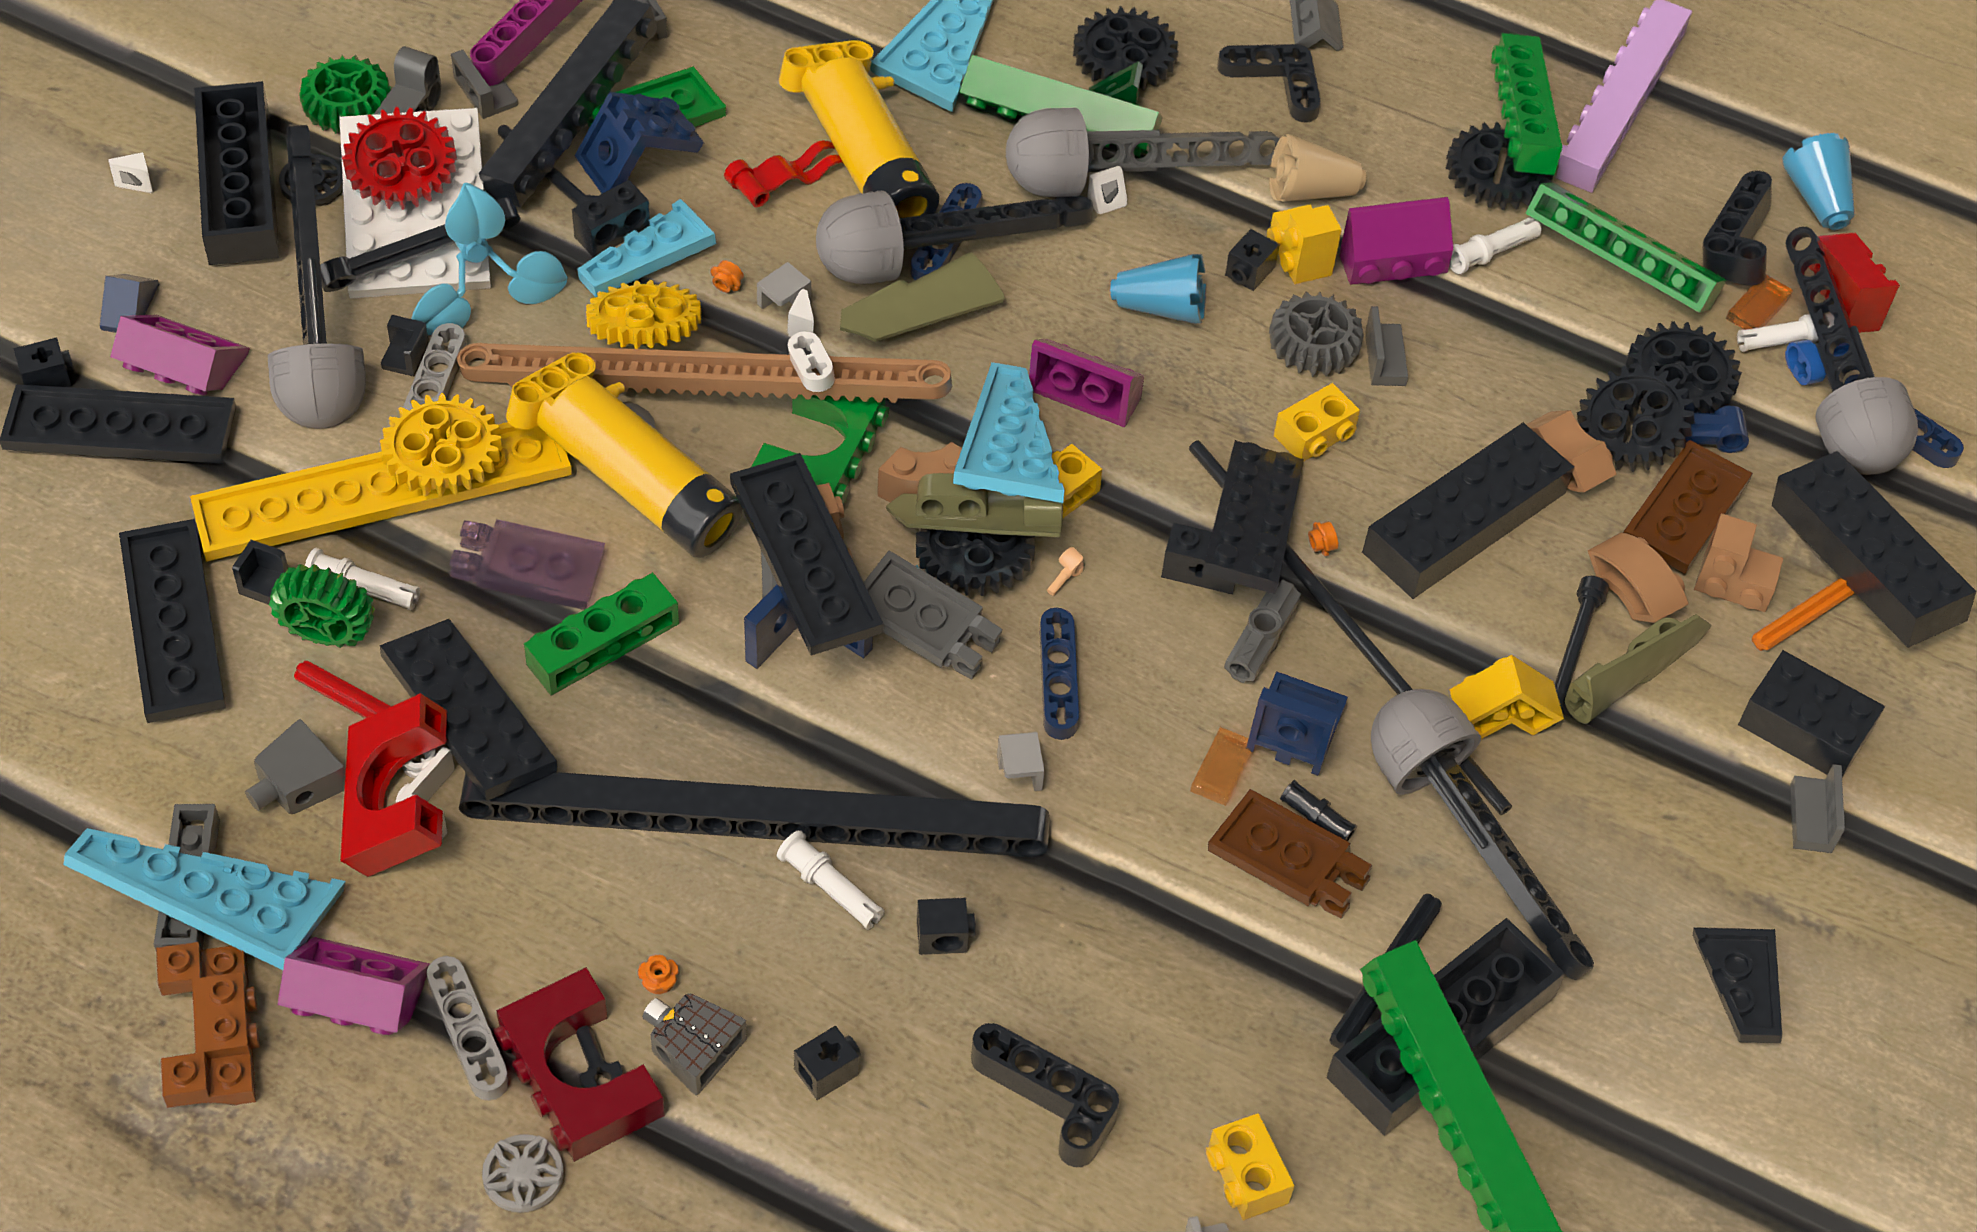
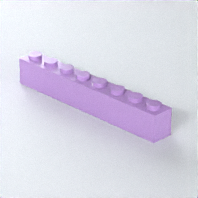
(1623, 94)

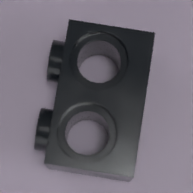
(610, 217)

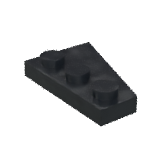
(1745, 978)

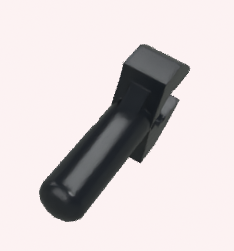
(594, 1059)

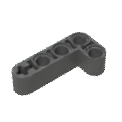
(416, 82)

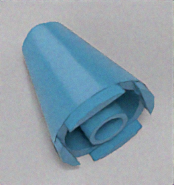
(1824, 178)
(1164, 289)

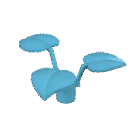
(469, 223)

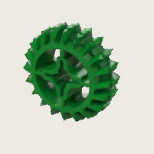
(342, 90)
(322, 606)

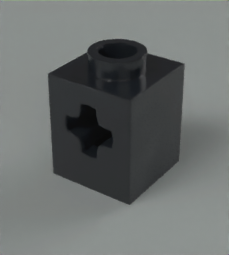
(1249, 266)
(44, 364)
(827, 1062)

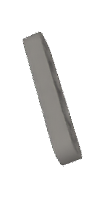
(436, 353)
(469, 1026)

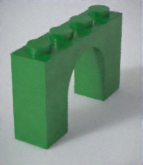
(853, 420)

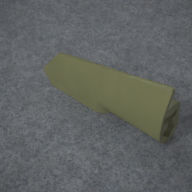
(957, 508)

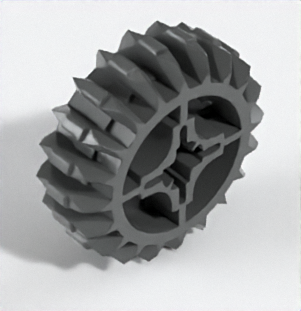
(1316, 333)

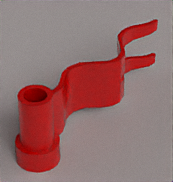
(776, 170)

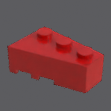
(1860, 281)

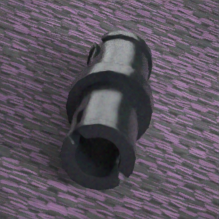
(1317, 811)

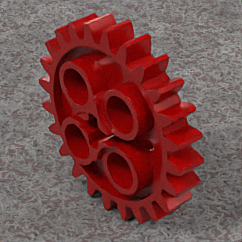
(399, 158)

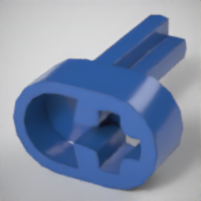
(1806, 363)

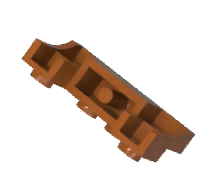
(222, 1025)

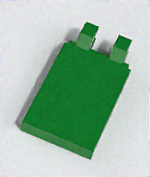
(687, 89)

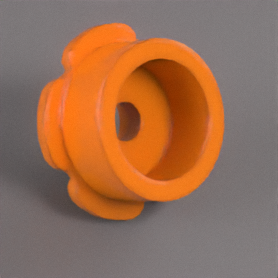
(727, 276)
(1323, 538)
(658, 983)

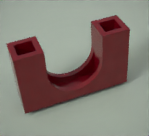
(580, 1116)

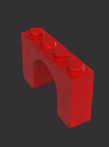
(376, 749)

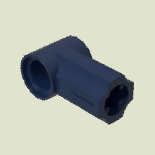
(1723, 428)

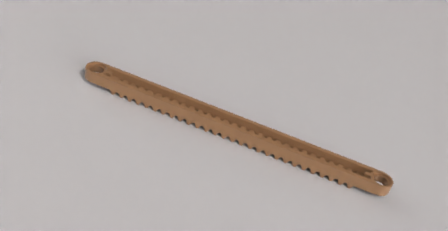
(714, 371)

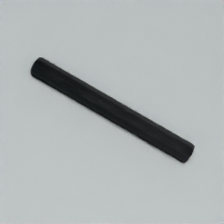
(1363, 1003)

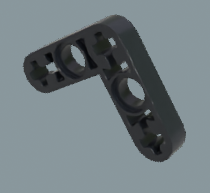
(1288, 69)

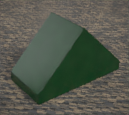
(1122, 85)

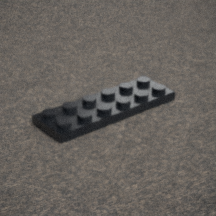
(118, 423)
(1253, 517)
(806, 554)
(171, 621)
(482, 722)

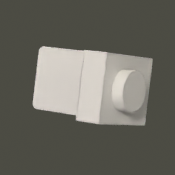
(432, 776)

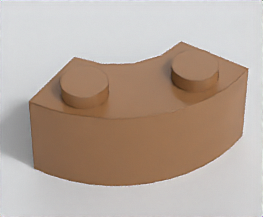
(1588, 456)
(905, 469)
(1638, 577)

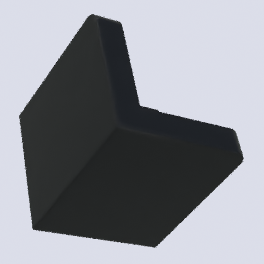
(406, 347)
(258, 570)

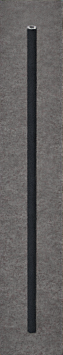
(1356, 634)

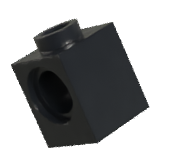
(944, 926)

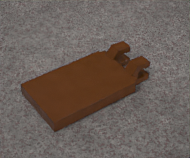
(1290, 853)

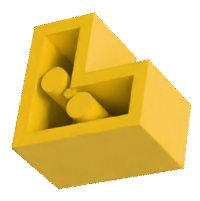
(1306, 241)
(1508, 695)

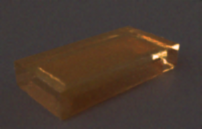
(1759, 304)
(1222, 767)

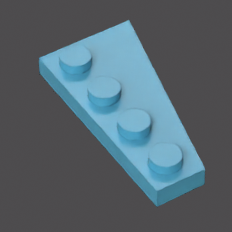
(657, 246)

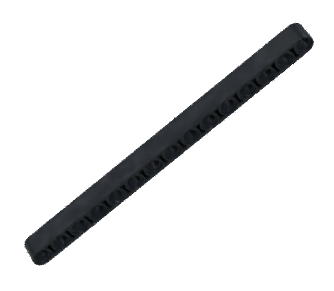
(768, 813)

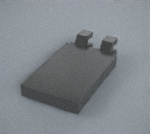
(930, 615)

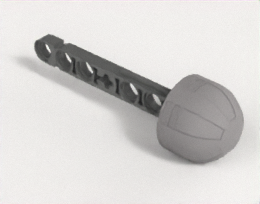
(1054, 151)

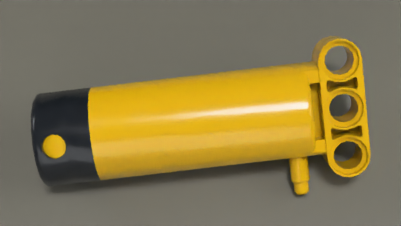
(860, 122)
(625, 452)

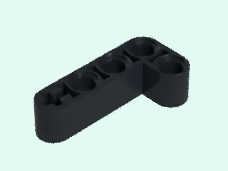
(1729, 242)
(989, 1056)

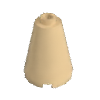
(1312, 172)

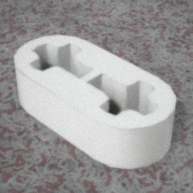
(805, 363)

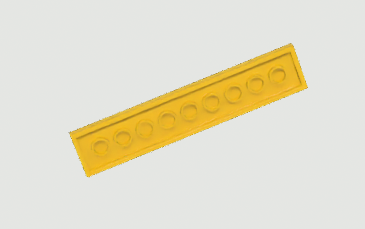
(355, 494)

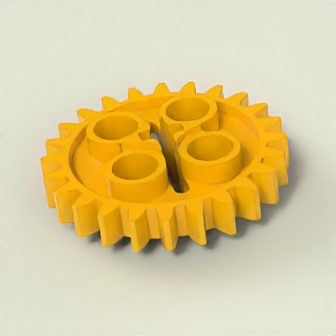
(643, 314)
(441, 445)

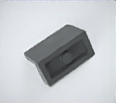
(1316, 21)
(487, 99)
(1385, 352)
(1817, 811)

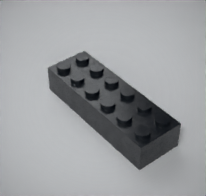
(236, 173)
(1467, 510)
(1873, 549)
(1490, 993)

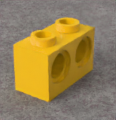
(1317, 422)
(1079, 477)
(1258, 1165)

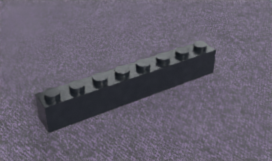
(568, 101)

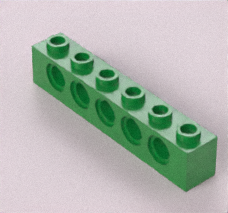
(1527, 104)
(1626, 247)

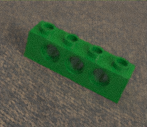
(620, 633)

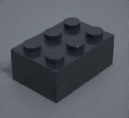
(1810, 714)

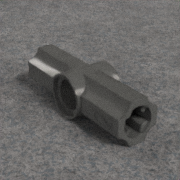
(1262, 632)

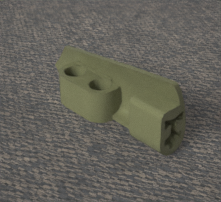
(938, 296)
(1643, 661)

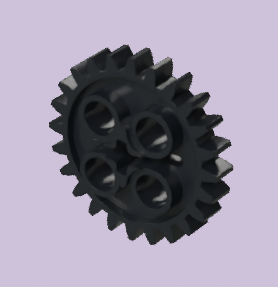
(1123, 39)
(1473, 166)
(1691, 357)
(1666, 424)
(974, 558)

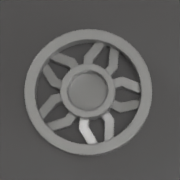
(522, 1173)

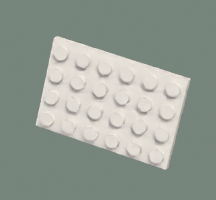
(376, 226)

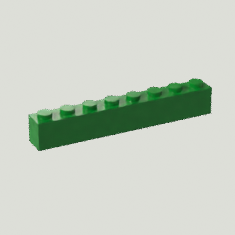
(1456, 1093)

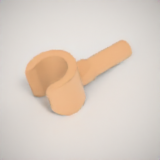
(1073, 565)

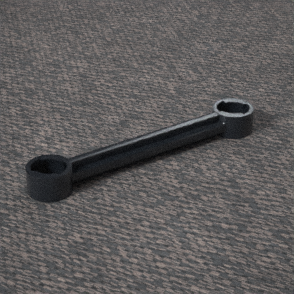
(343, 271)

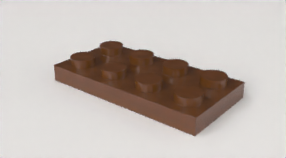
(1687, 504)

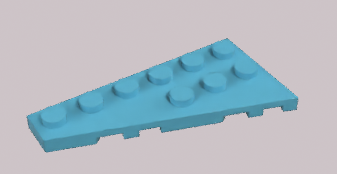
(935, 50)
(1007, 441)
(217, 894)

